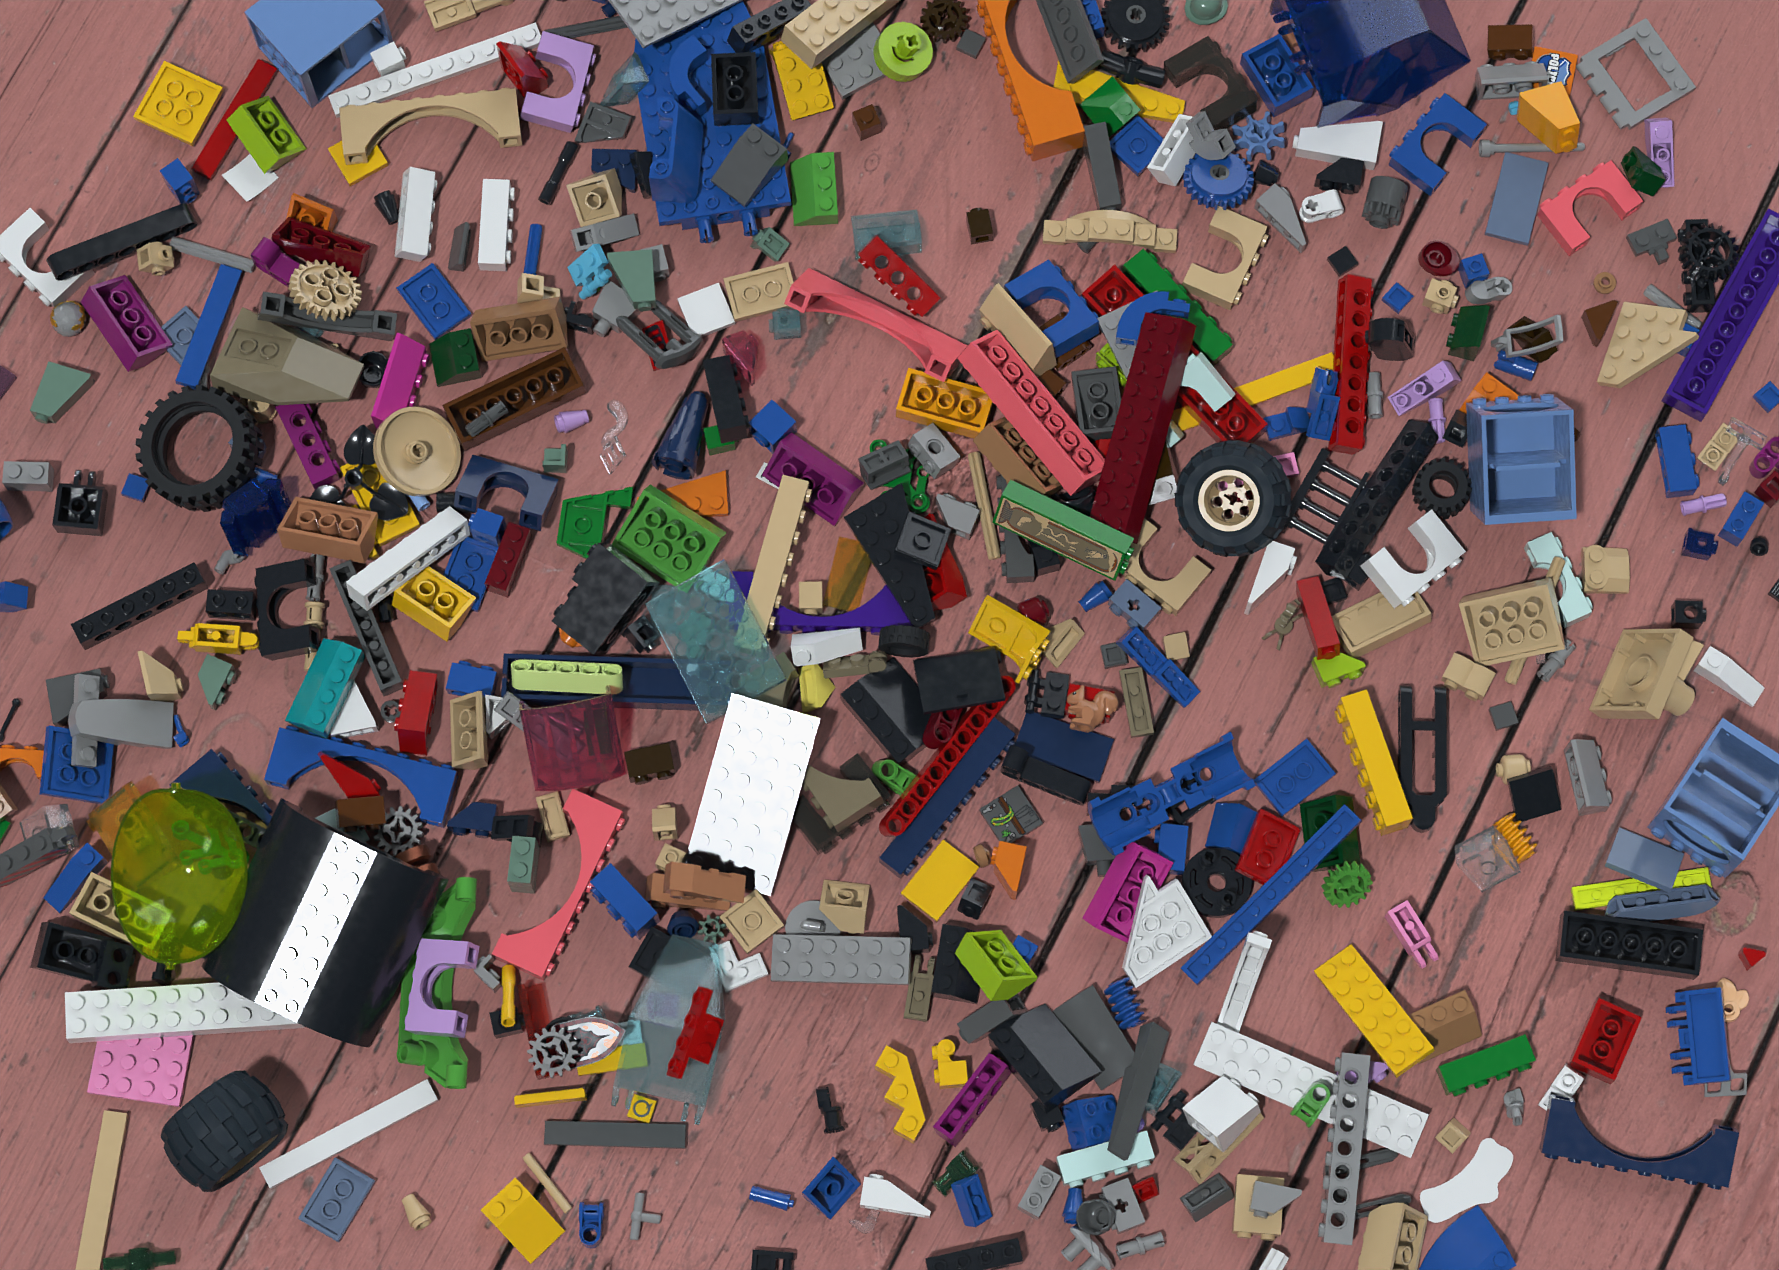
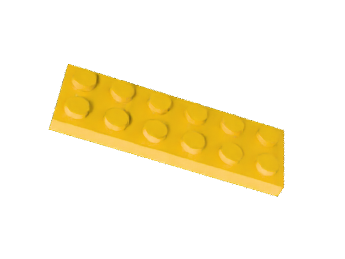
(1374, 1011)

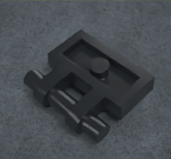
(1054, 695)
(1180, 1131)

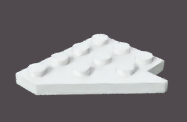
(1161, 931)

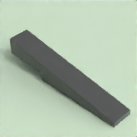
(1136, 1088)

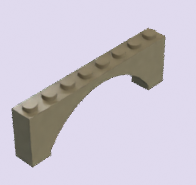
(840, 799)

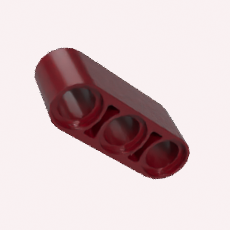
(941, 727)

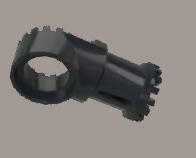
(830, 1113)

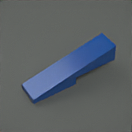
(1157, 666)

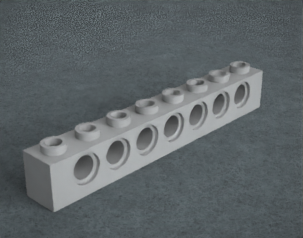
(1356, 1114)

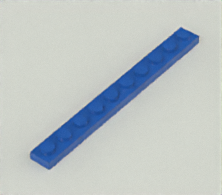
(1271, 894)

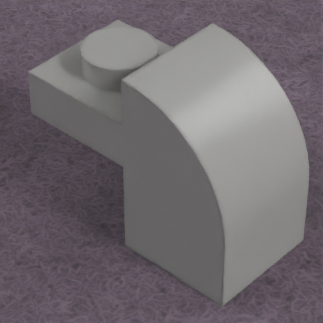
(1208, 142)

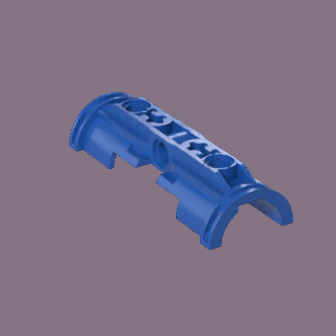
(1224, 780)

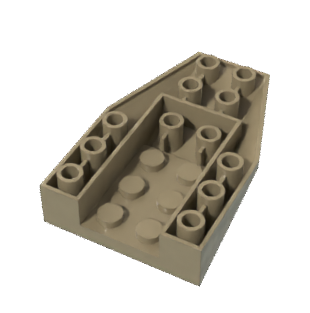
(282, 365)

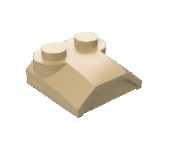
(1605, 570)

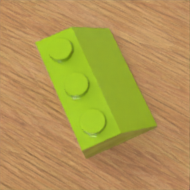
(265, 134)
(994, 964)

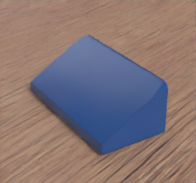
(971, 1200)

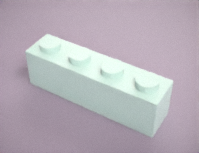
(1098, 1161)

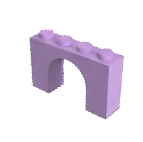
(575, 58)
(432, 959)

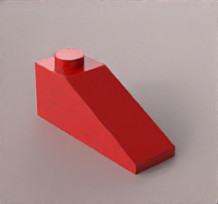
(350, 780)

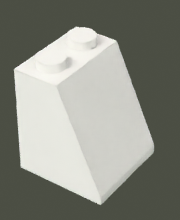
(1222, 1112)

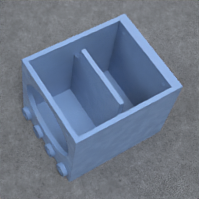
(318, 41)
(1521, 459)
(1721, 800)

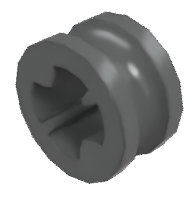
(390, 704)

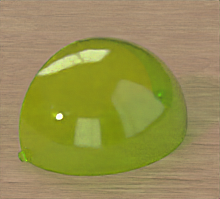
(178, 874)

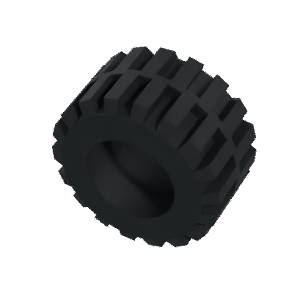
(1444, 471)

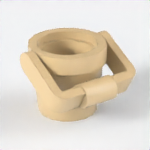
(261, 411)

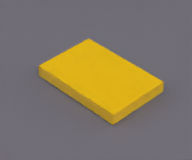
(939, 880)

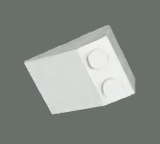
(1276, 563)

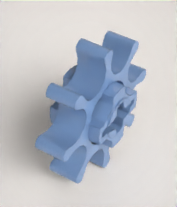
(1258, 136)

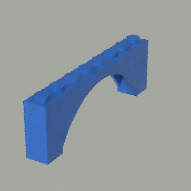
(429, 784)

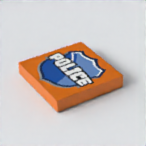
(1558, 65)

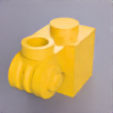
(949, 1073)

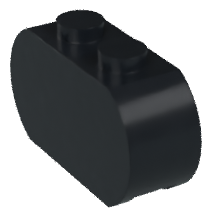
(1390, 339)

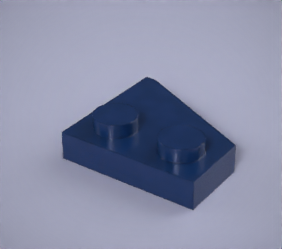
(615, 158)

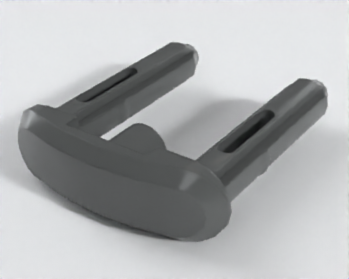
(676, 351)
(1373, 1159)

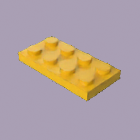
(386, 530)

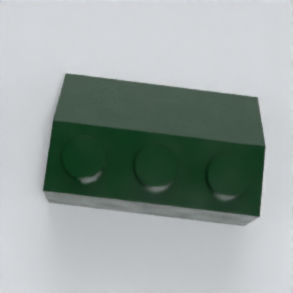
(1315, 815)

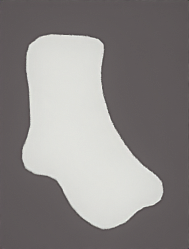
(1472, 1186)

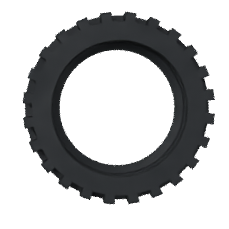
(166, 420)

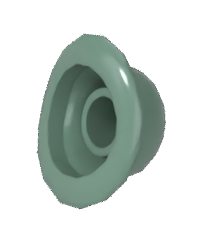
(1205, 11)

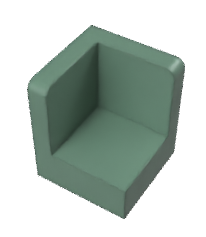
(555, 460)

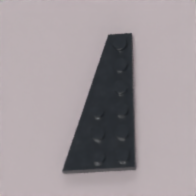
(877, 531)

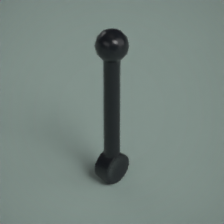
(15, 703)

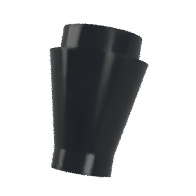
(387, 206)

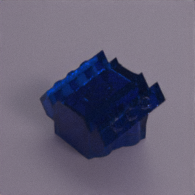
(253, 514)

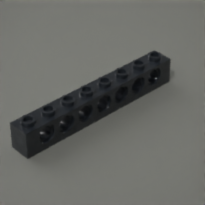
(1377, 499)

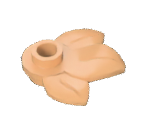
(1732, 999)

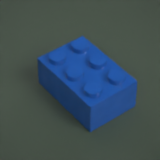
(1274, 75)
(623, 902)

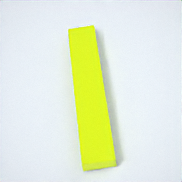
(1600, 894)

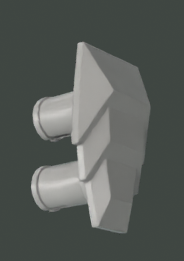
(1092, 1245)

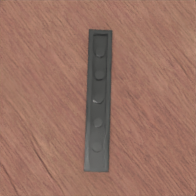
(615, 1134)

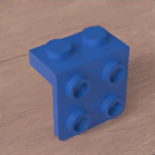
(1089, 1121)

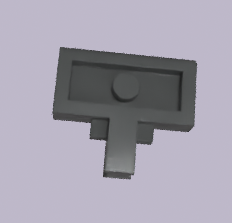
(1652, 240)

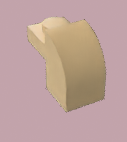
(532, 288)

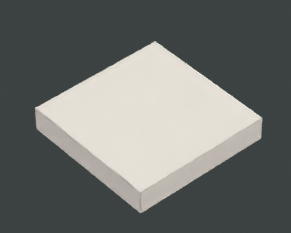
(706, 310)

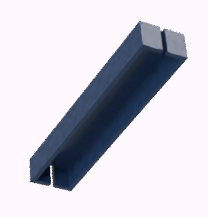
(646, 683)

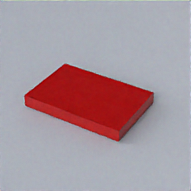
(1267, 847)

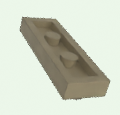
(1136, 702)

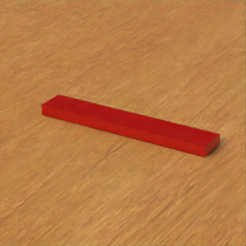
(223, 135)

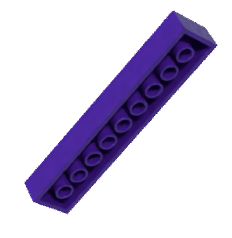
(1728, 323)

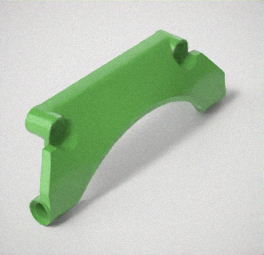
(440, 1055)

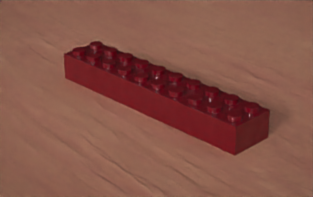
(1142, 423)

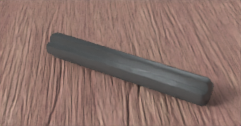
(589, 28)

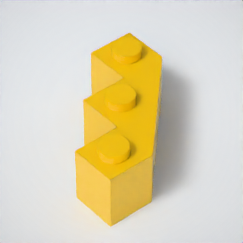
(902, 1093)

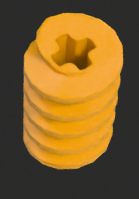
(1515, 838)

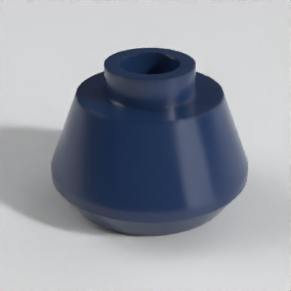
(683, 924)

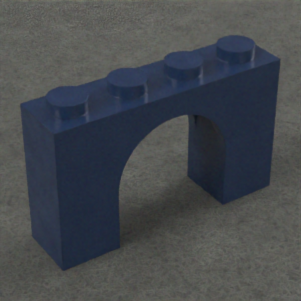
(488, 474)

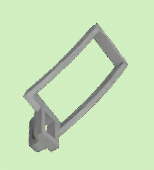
(1504, 341)

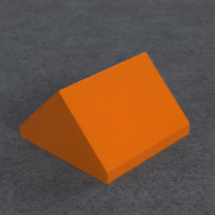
(311, 212)

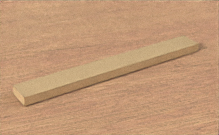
(102, 1191)

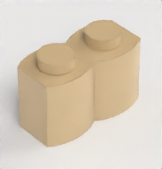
(1468, 677)

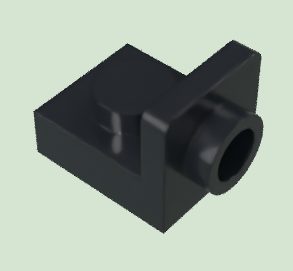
(578, 322)
(974, 898)

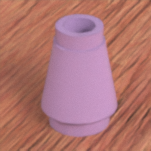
(570, 420)

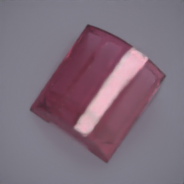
(573, 743)

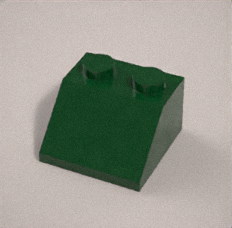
(1467, 332)
(455, 358)

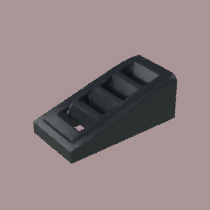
(641, 164)

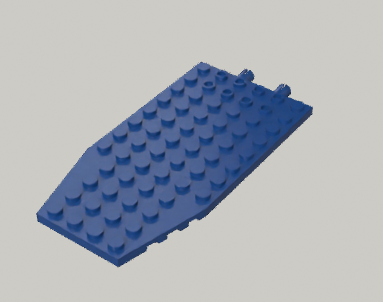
(711, 204)

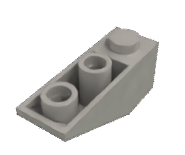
(604, 232)

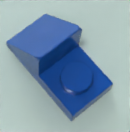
(1289, 423)

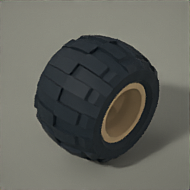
(1200, 486)
(224, 1131)

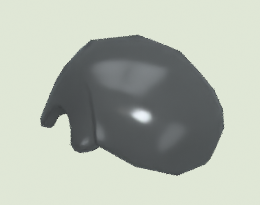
(1095, 1217)

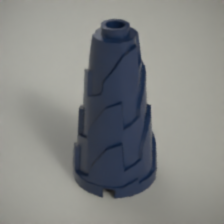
(682, 440)

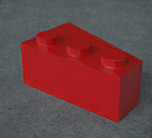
(416, 712)

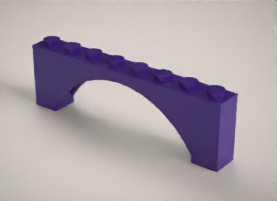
(870, 617)

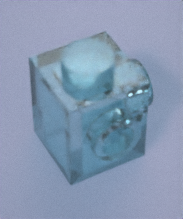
(785, 324)

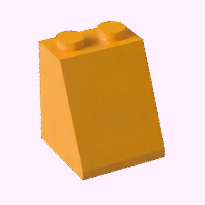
(1549, 116)

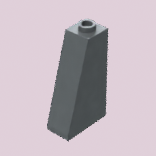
(1101, 167)

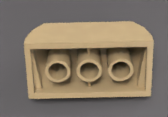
(1393, 1238)

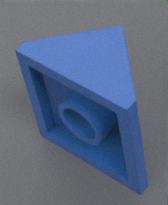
(1230, 827)
(831, 1188)

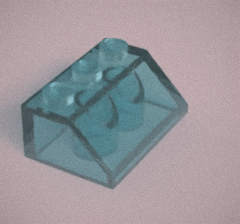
(897, 229)

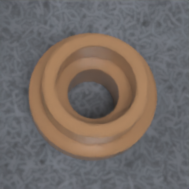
(1604, 289)

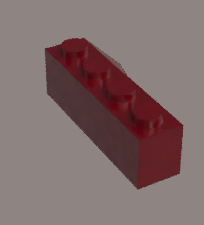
(320, 244)

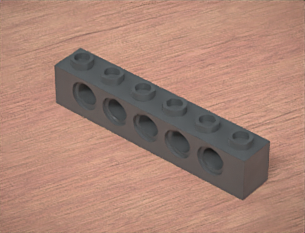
(368, 634)

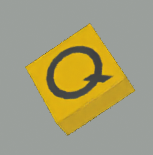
(641, 1109)

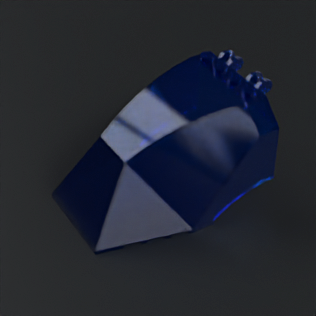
(1371, 52)

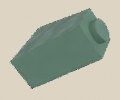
(636, 276)
(59, 392)

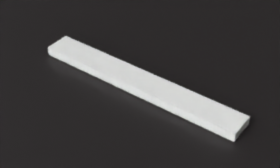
(348, 1134)

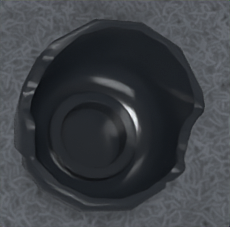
(374, 369)

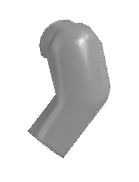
(226, 559)

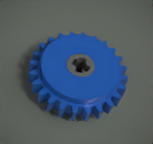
(1218, 181)

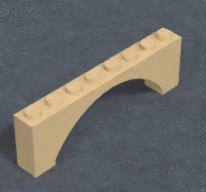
(368, 124)

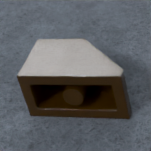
(1533, 338)

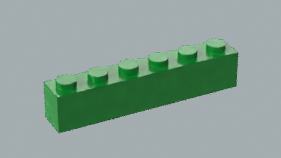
(1150, 277)

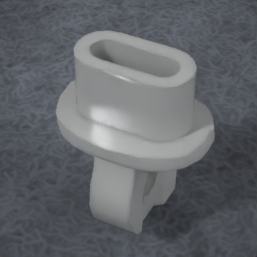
(1514, 1106)

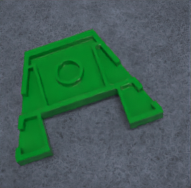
(584, 519)

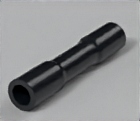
(563, 162)

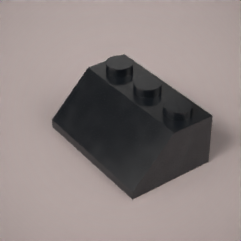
(950, 977)

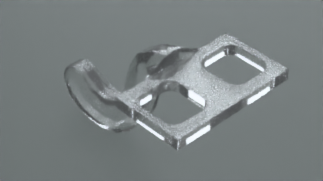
(610, 437)
(1743, 440)

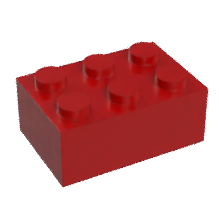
(1604, 1041)

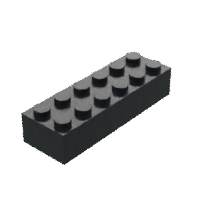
(1629, 945)

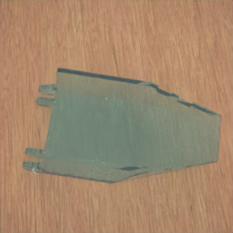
(658, 1022)

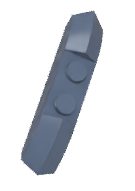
(1663, 905)

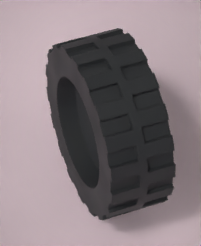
(904, 641)

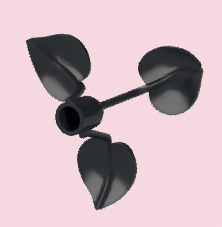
(359, 450)

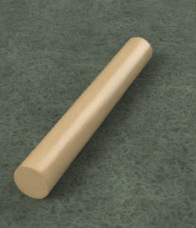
(547, 1183)

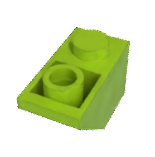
(1333, 670)

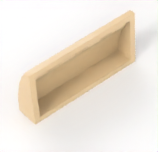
(1378, 623)

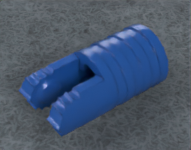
(1516, 366)

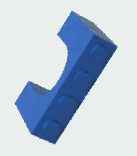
(1444, 116)
(1048, 283)

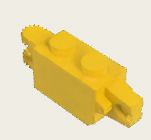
(218, 639)

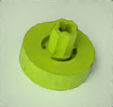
(908, 42)

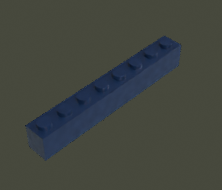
(950, 795)

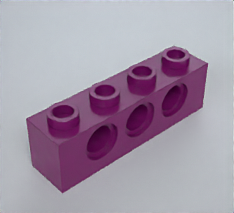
(318, 475)
(972, 1099)

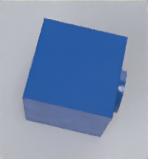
(771, 426)

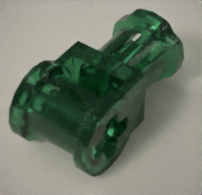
(956, 1172)

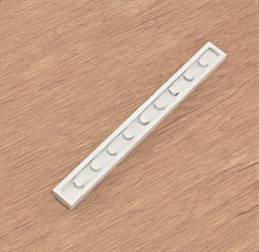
(433, 70)

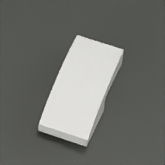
(1564, 1085)

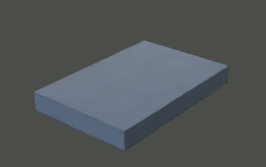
(1644, 860)
(336, 1200)

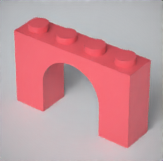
(1604, 182)

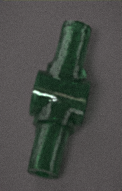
(140, 1260)

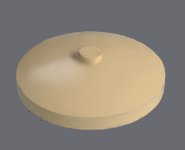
(417, 451)

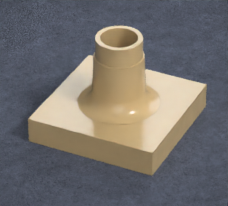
(1644, 676)

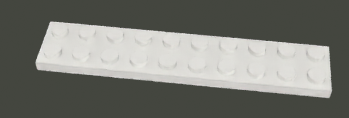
(1289, 1078)

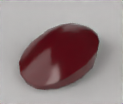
(1438, 259)

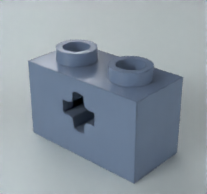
(1130, 595)

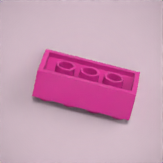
(400, 378)
(1118, 894)

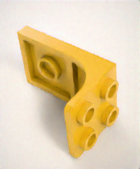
(803, 87)
(1011, 634)

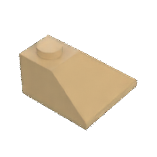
(596, 197)
(159, 680)
(845, 905)

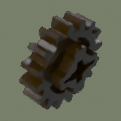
(936, 12)

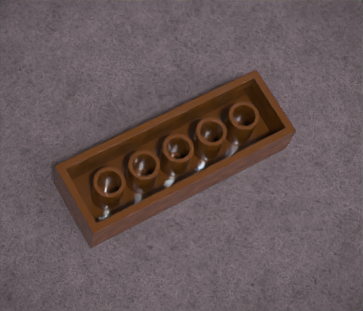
(524, 392)

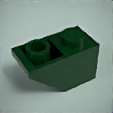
(1642, 172)

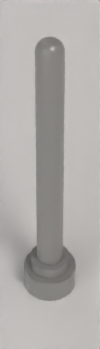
(1488, 148)

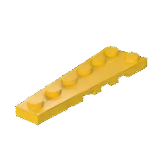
(1152, 103)

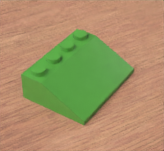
(667, 537)

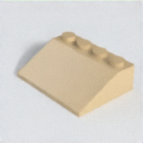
(1513, 622)

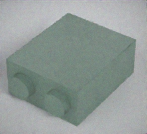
(523, 864)

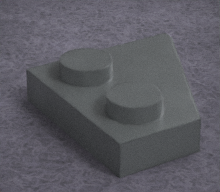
(602, 124)

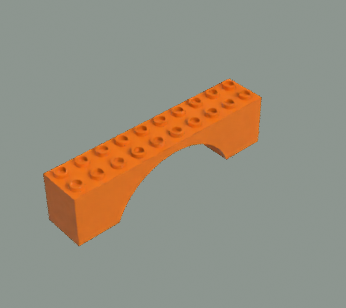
(1044, 113)

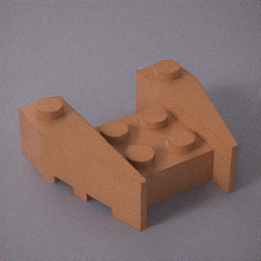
(694, 888)

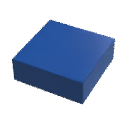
(1397, 298)
(1767, 397)
(135, 488)

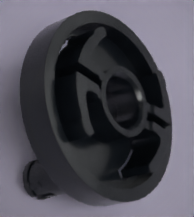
(1209, 864)

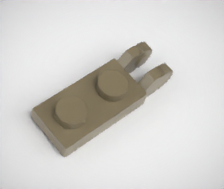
(855, 665)
(919, 992)

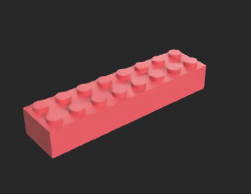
(1033, 412)

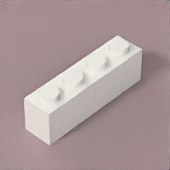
(415, 214)
(494, 225)

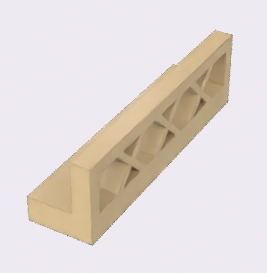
(1208, 1156)

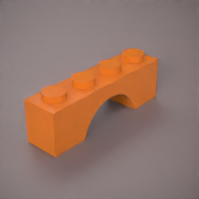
(29, 755)

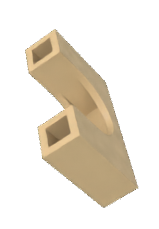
(1225, 288)
(1170, 594)

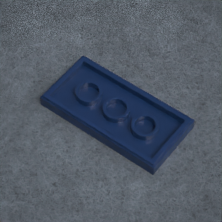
(1064, 748)

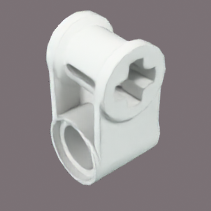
(1321, 207)

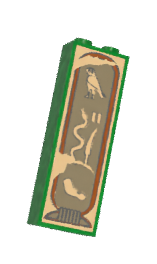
(1063, 530)

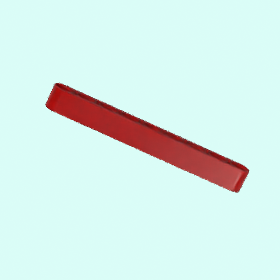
(942, 766)

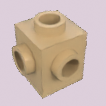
(155, 258)
(1440, 296)

